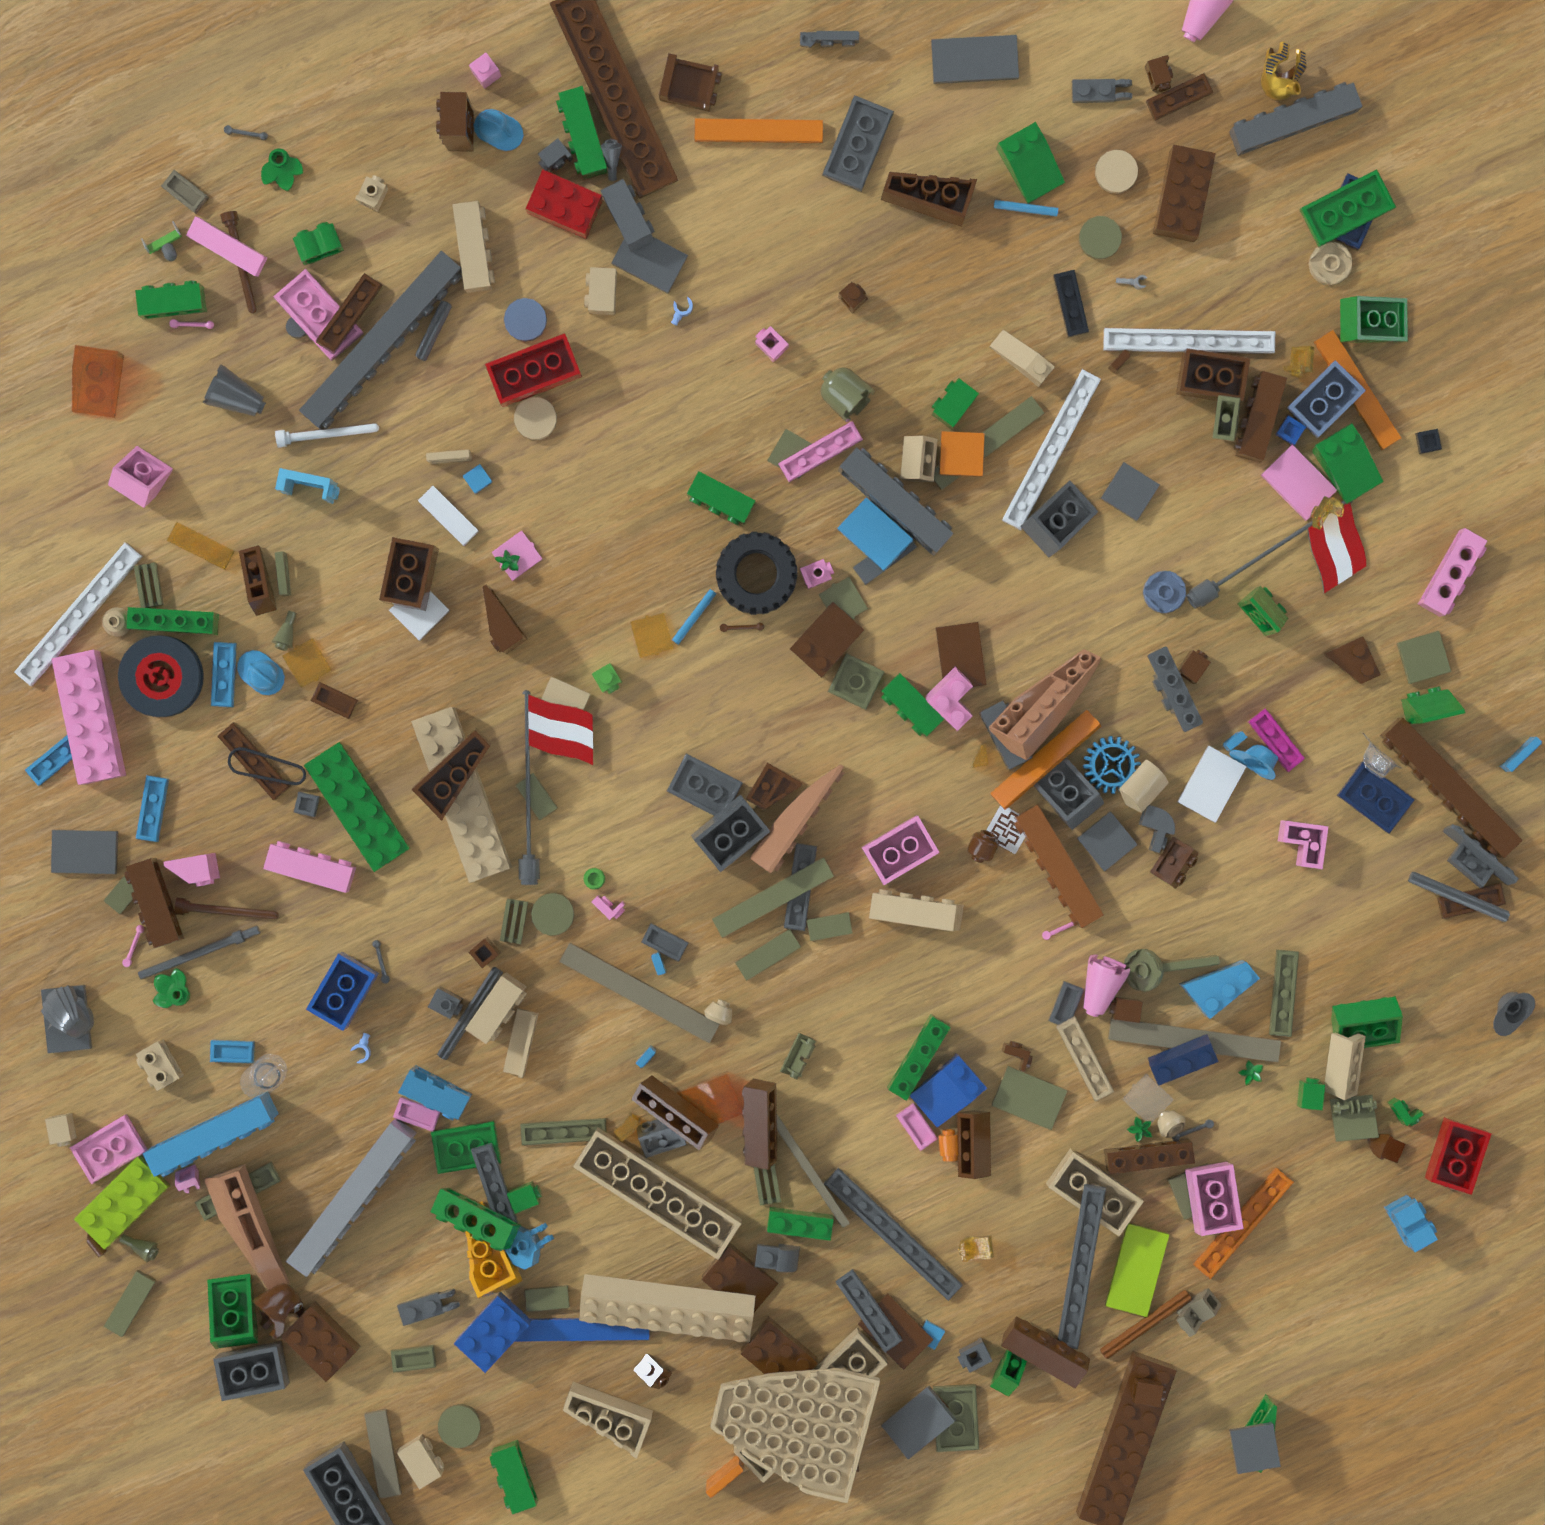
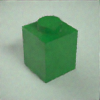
(1311, 1094)
(524, 1197)

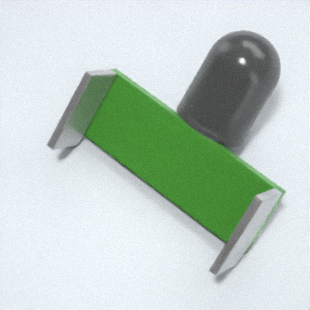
(165, 243)

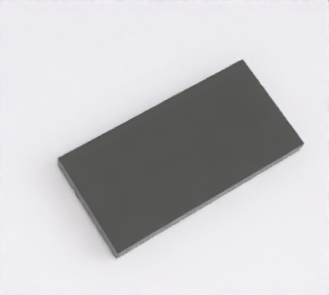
(975, 59)
(857, 143)

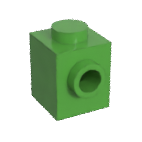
(607, 679)

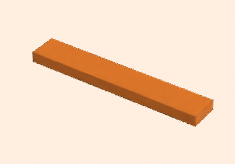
(758, 130)
(1367, 404)
(1045, 759)
(1252, 1213)

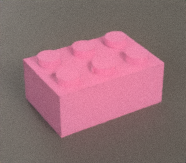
(900, 849)
(1214, 1198)

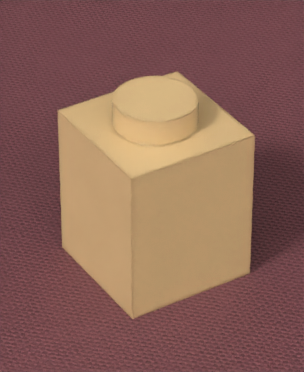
(61, 1129)

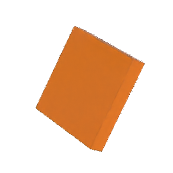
(961, 454)
(724, 1476)

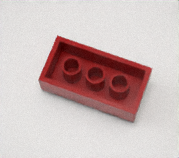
(533, 370)

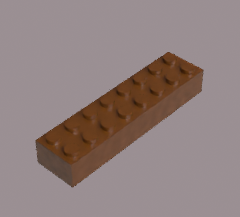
(1123, 1445)

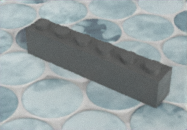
(1296, 118)

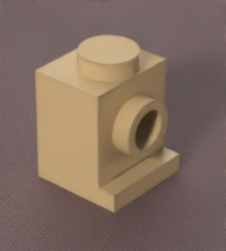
(375, 199)

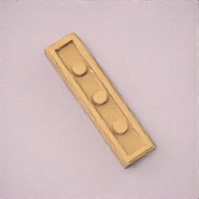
(1085, 1059)

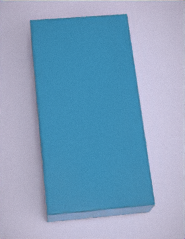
(1521, 754)
(232, 1051)

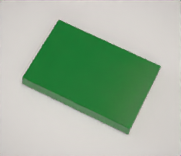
(454, 1145)

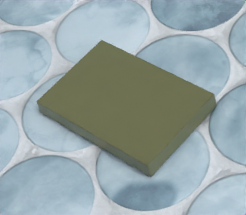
(1029, 1097)
(963, 1433)

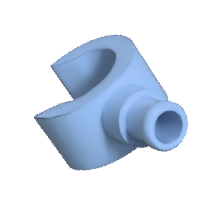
(679, 314)
(363, 1044)

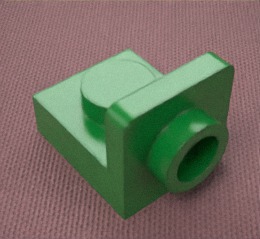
(1401, 1111)

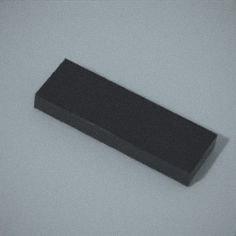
(1071, 303)

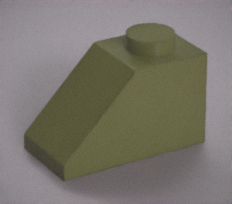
(1226, 418)

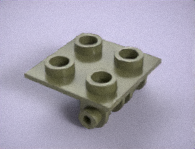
(1354, 1118)

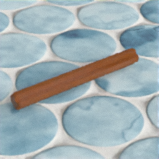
(1145, 1324)

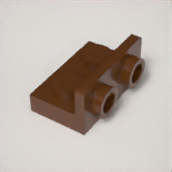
(1175, 863)

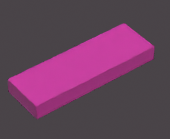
(1276, 740)

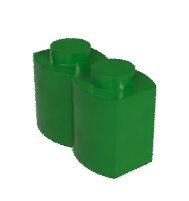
(317, 243)

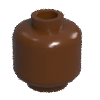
(983, 846)

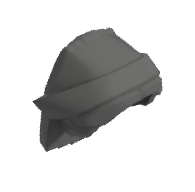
(67, 1013)

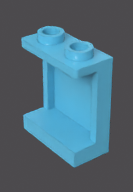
(287, 478)

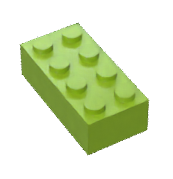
(121, 1202)

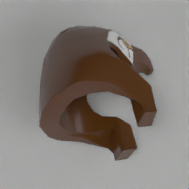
(276, 1305)

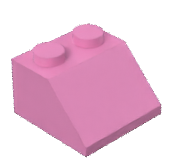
(139, 476)
(195, 869)

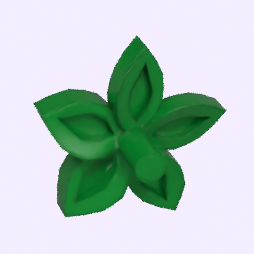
(508, 561)
(1251, 1073)
(1140, 1129)

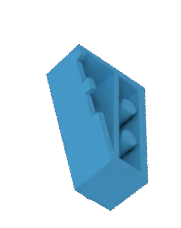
(1219, 988)
(435, 1092)

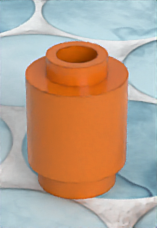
(948, 1145)

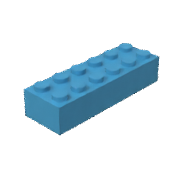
(210, 1134)

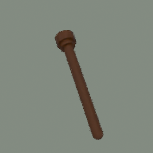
(230, 220)
(183, 906)

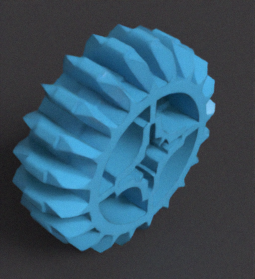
(1105, 757)

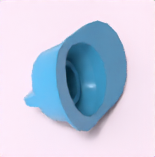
(498, 129)
(260, 672)
(1258, 759)

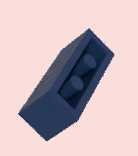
(1182, 1059)

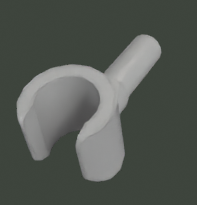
(1134, 282)

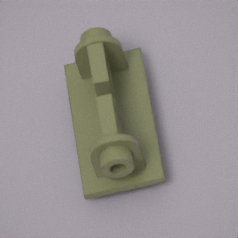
(801, 1048)

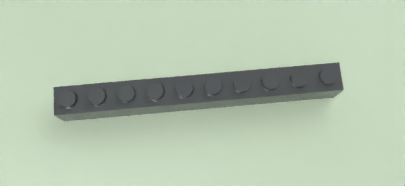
(381, 341)

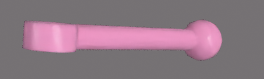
(174, 324)
(1046, 935)
(127, 962)

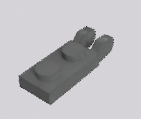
(1099, 90)
(426, 1307)

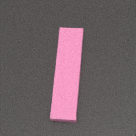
(226, 246)
(820, 451)

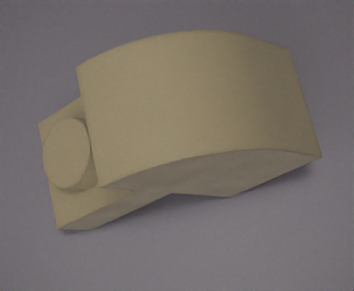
(1198, 1310)

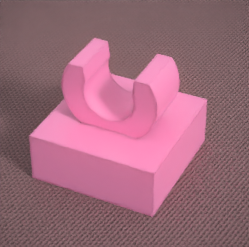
(186, 1178)

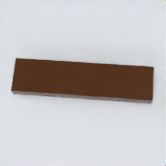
(349, 313)
(233, 738)

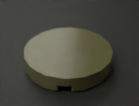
(1100, 237)
(552, 914)
(1145, 970)
(459, 1426)

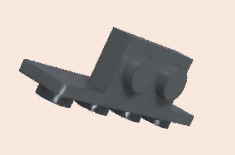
(1173, 689)
(1475, 861)

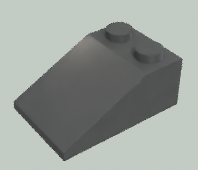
(1059, 519)
(1069, 794)

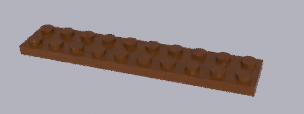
(615, 94)

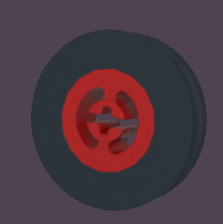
(138, 664)

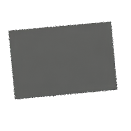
(653, 263)
(703, 785)
(84, 851)
(58, 1043)
(918, 1422)

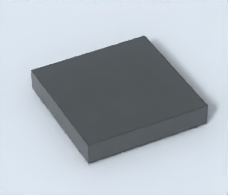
(1130, 491)
(1107, 841)
(1254, 1448)

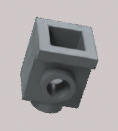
(554, 156)
(981, 1359)

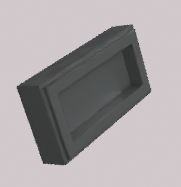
(664, 942)
(1066, 1003)

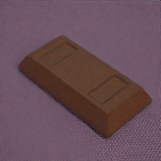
(334, 700)

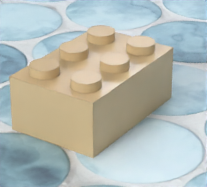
(497, 1008)

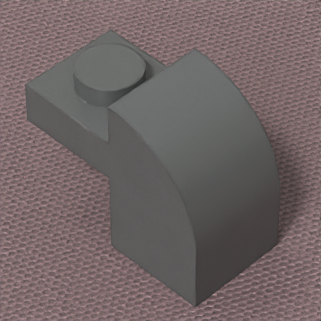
(1162, 823)
(781, 1258)

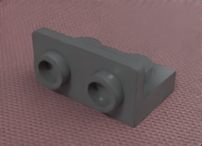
(657, 1138)

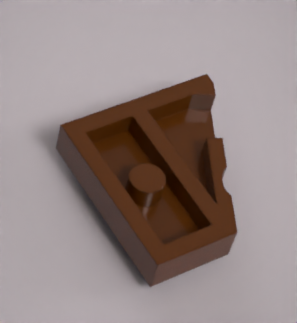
(1355, 660)
(771, 787)

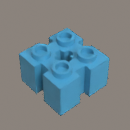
(1411, 1223)

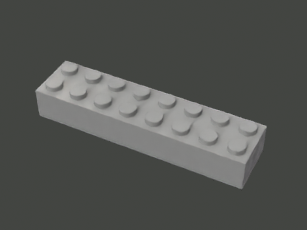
(349, 1200)

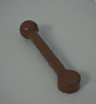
(724, 628)

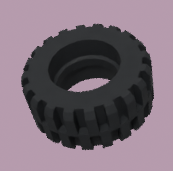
(750, 544)

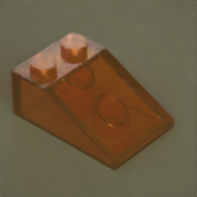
(96, 381)
(714, 1097)

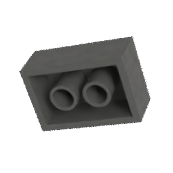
(730, 833)
(251, 1371)

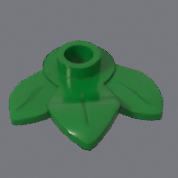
(282, 172)
(168, 988)

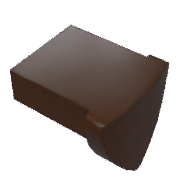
(1386, 1147)

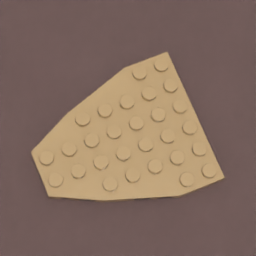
(800, 1425)

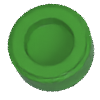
(594, 878)

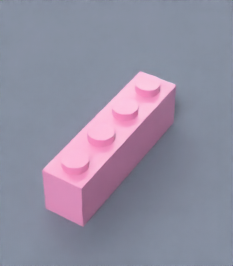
(309, 867)

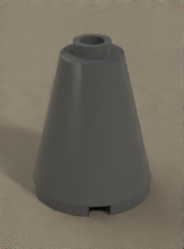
(233, 394)

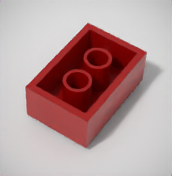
(564, 204)
(1458, 1155)

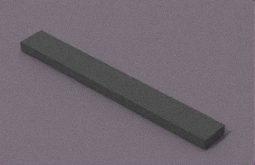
(893, 1234)
(1081, 1265)

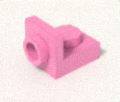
(604, 906)

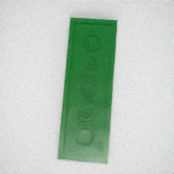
(357, 806)

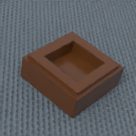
(1123, 357)

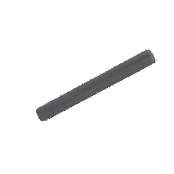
(1458, 896)
(459, 1029)

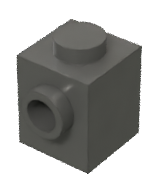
(446, 1003)

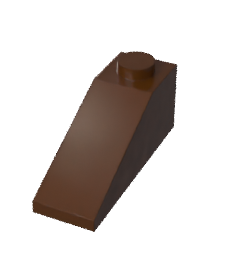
(257, 581)

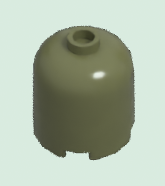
(845, 392)

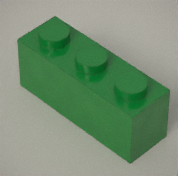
(170, 300)
(720, 499)
(911, 706)
(800, 1223)
(513, 1477)

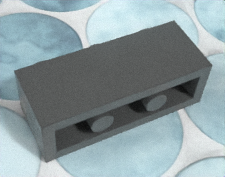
(628, 215)
(988, 717)

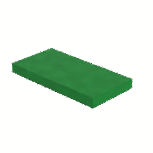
(1347, 208)

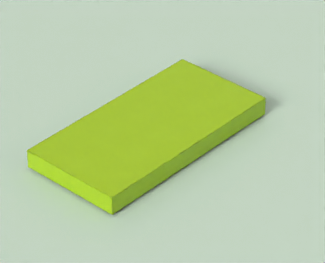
(1137, 1269)

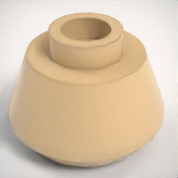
(119, 625)
(719, 1012)
(1170, 1123)

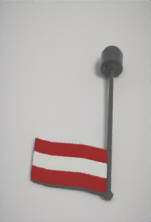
(1334, 548)
(560, 732)

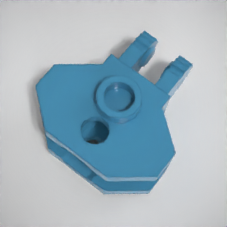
(527, 1246)

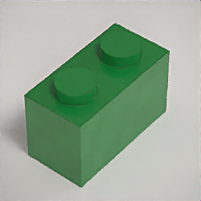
(955, 403)

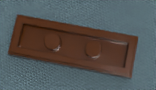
(1179, 97)
(1492, 894)

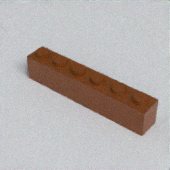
(1058, 866)

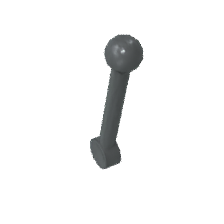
(229, 130)
(385, 978)
(1208, 1123)

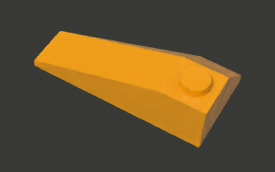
(489, 1269)

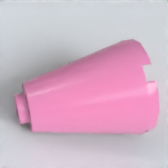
(1202, 16)
(1103, 983)

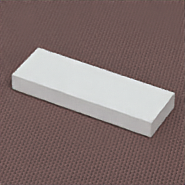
(448, 515)

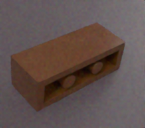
(974, 1144)

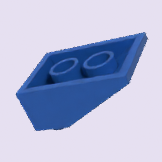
(948, 1090)

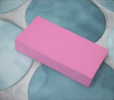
(416, 1114)
(916, 1126)

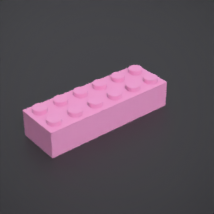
(88, 717)

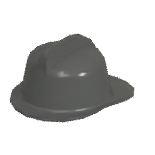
(1512, 1011)

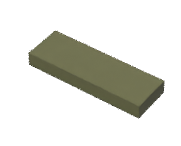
(768, 954)
(1189, 963)
(129, 1303)

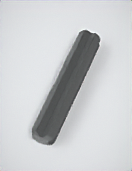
(433, 330)

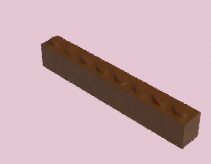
(1450, 787)

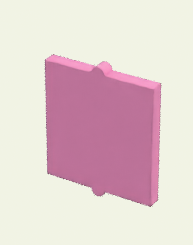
(522, 547)

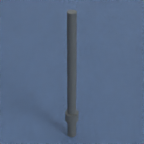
(236, 937)

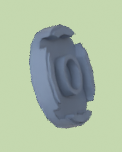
(525, 319)
(1164, 592)

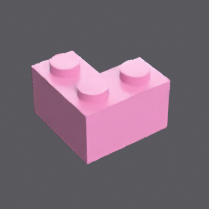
(946, 698)
(1310, 839)

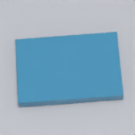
(875, 534)

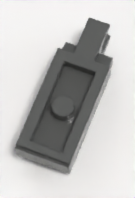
(828, 38)

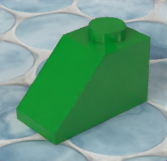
(1008, 1373)

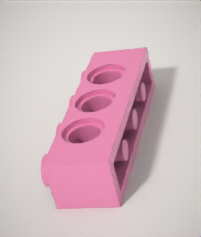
(1431, 597)

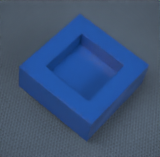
(1290, 430)

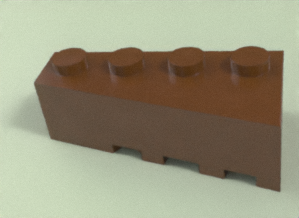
(930, 195)
(446, 780)

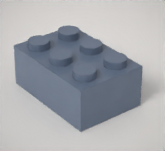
(1326, 399)

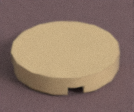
(1116, 171)
(1330, 263)
(535, 418)

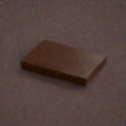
(961, 648)
(913, 1335)

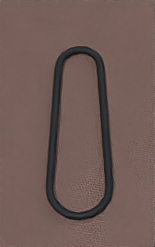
(263, 777)

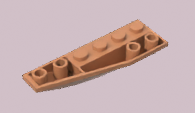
(1043, 706)
(793, 822)
(244, 1220)

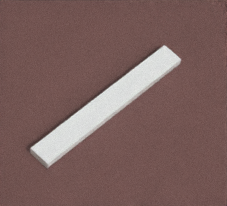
(1178, 340)
(1051, 449)
(78, 614)

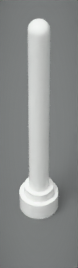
(284, 438)

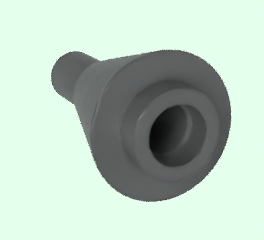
(611, 152)

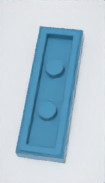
(223, 674)
(50, 762)
(152, 808)

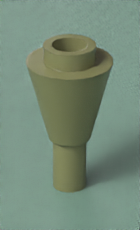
(284, 637)
(145, 1249)

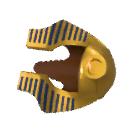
(1282, 85)

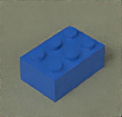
(342, 991)
(492, 1332)

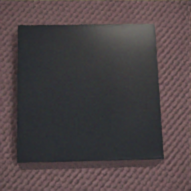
(1428, 441)

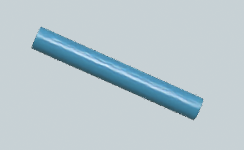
(1028, 208)
(694, 616)

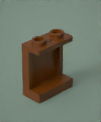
(689, 83)

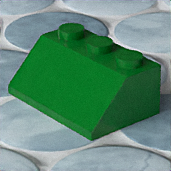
(1375, 1019)

